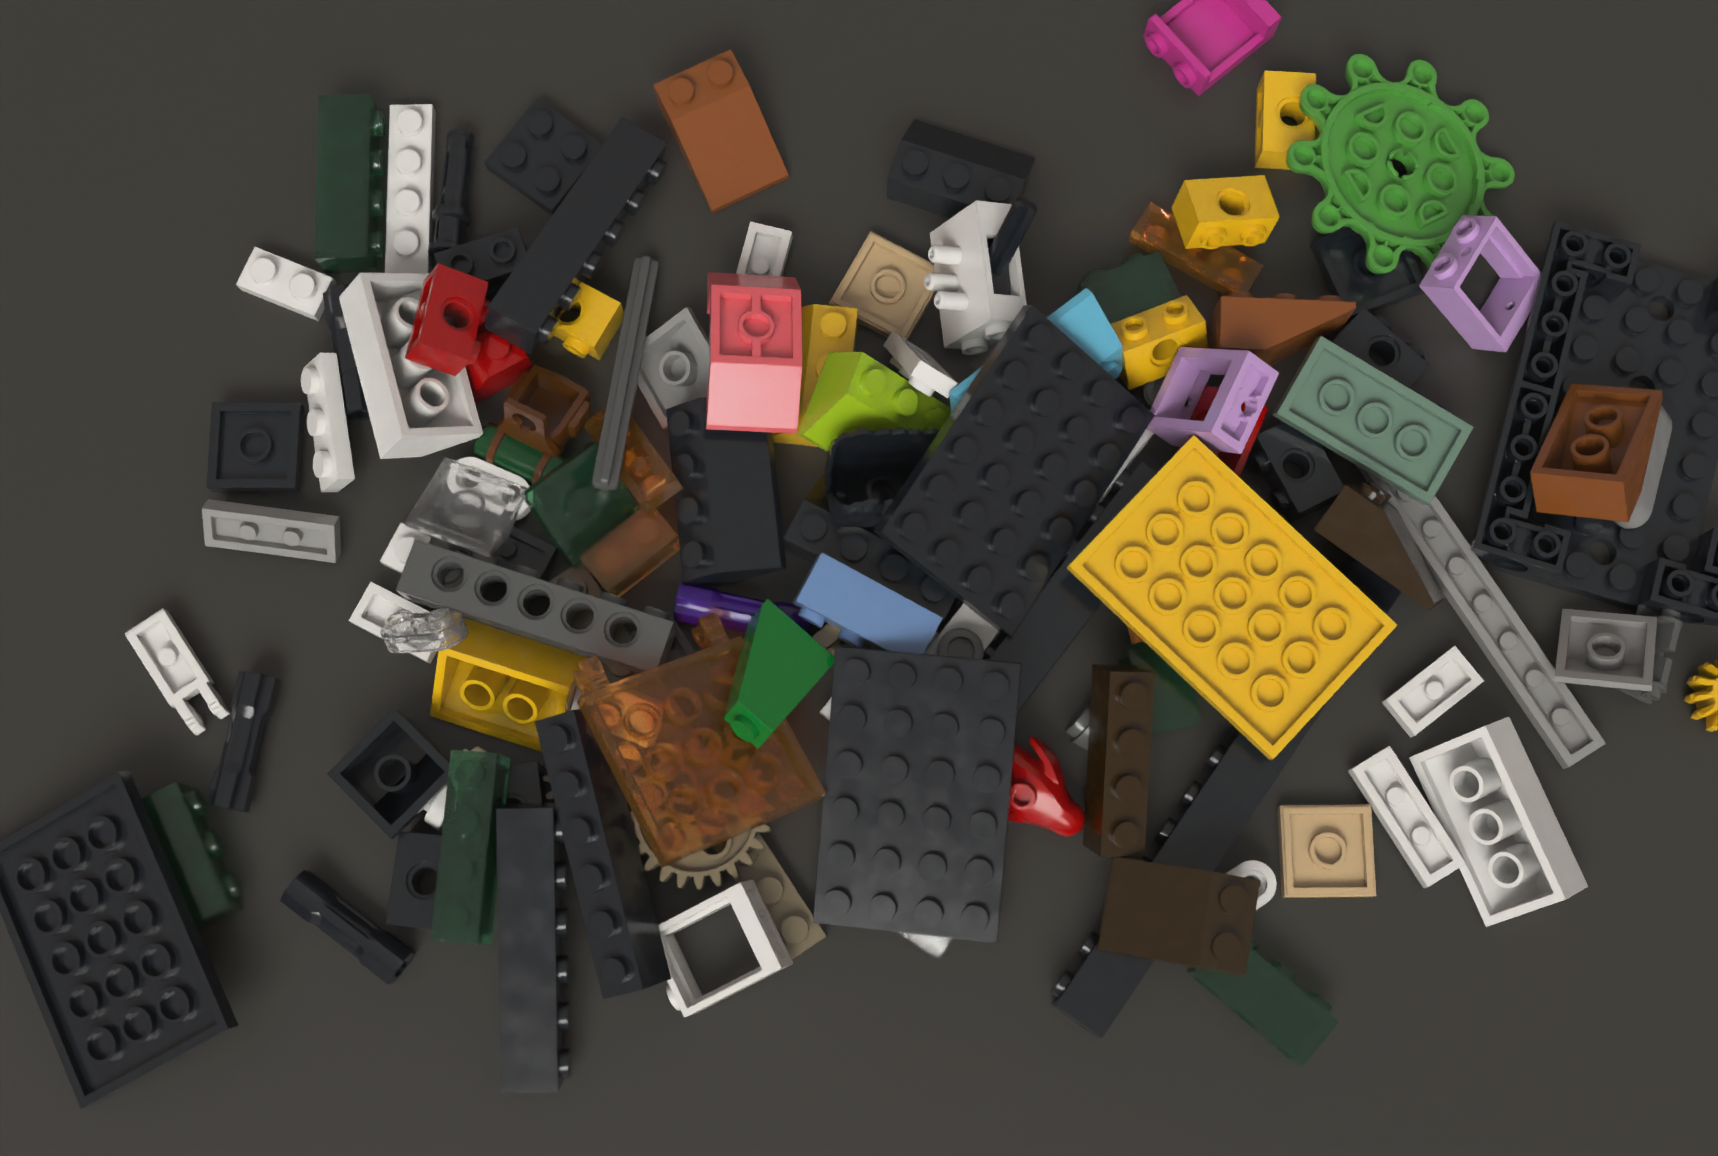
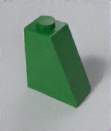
(772, 674)

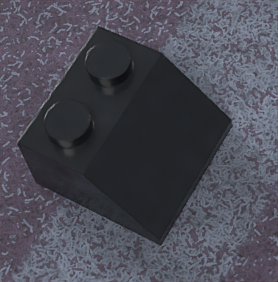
(392, 772)

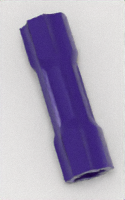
(733, 610)

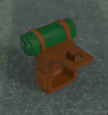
(536, 424)

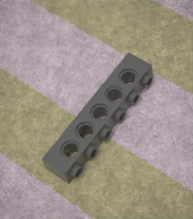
(431, 562)

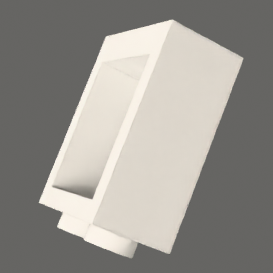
(759, 930)

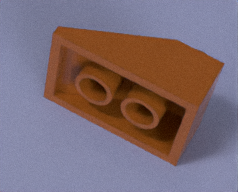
(720, 131)
(1596, 452)

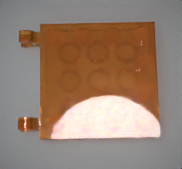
(680, 758)

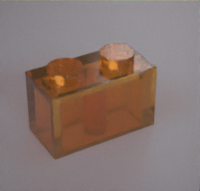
(631, 552)

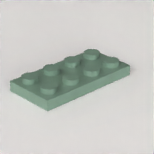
(1372, 420)

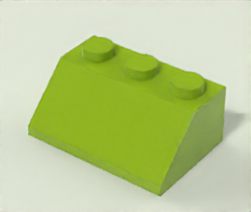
(865, 394)

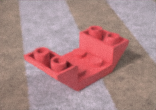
(754, 353)

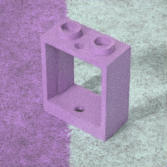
(1494, 325)
(1225, 425)

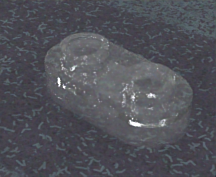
(423, 631)

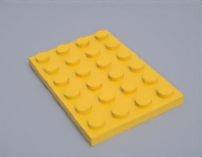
(1232, 597)

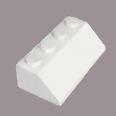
(408, 404)
(1499, 822)

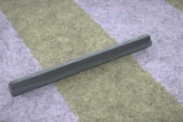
(625, 374)

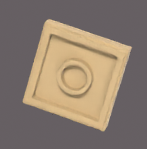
(886, 287)
(1326, 851)

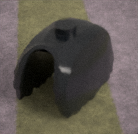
(869, 470)

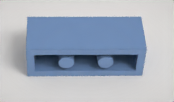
(863, 609)

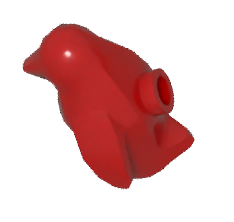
(1041, 793)

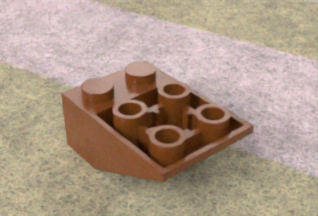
(1275, 325)

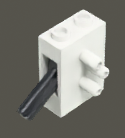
(979, 272)

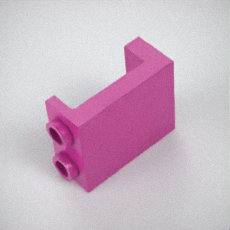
(1209, 37)

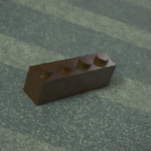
(1118, 760)

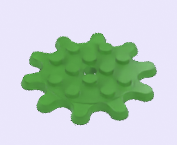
(1401, 123)

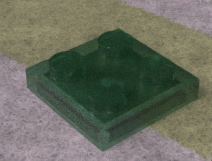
(575, 510)

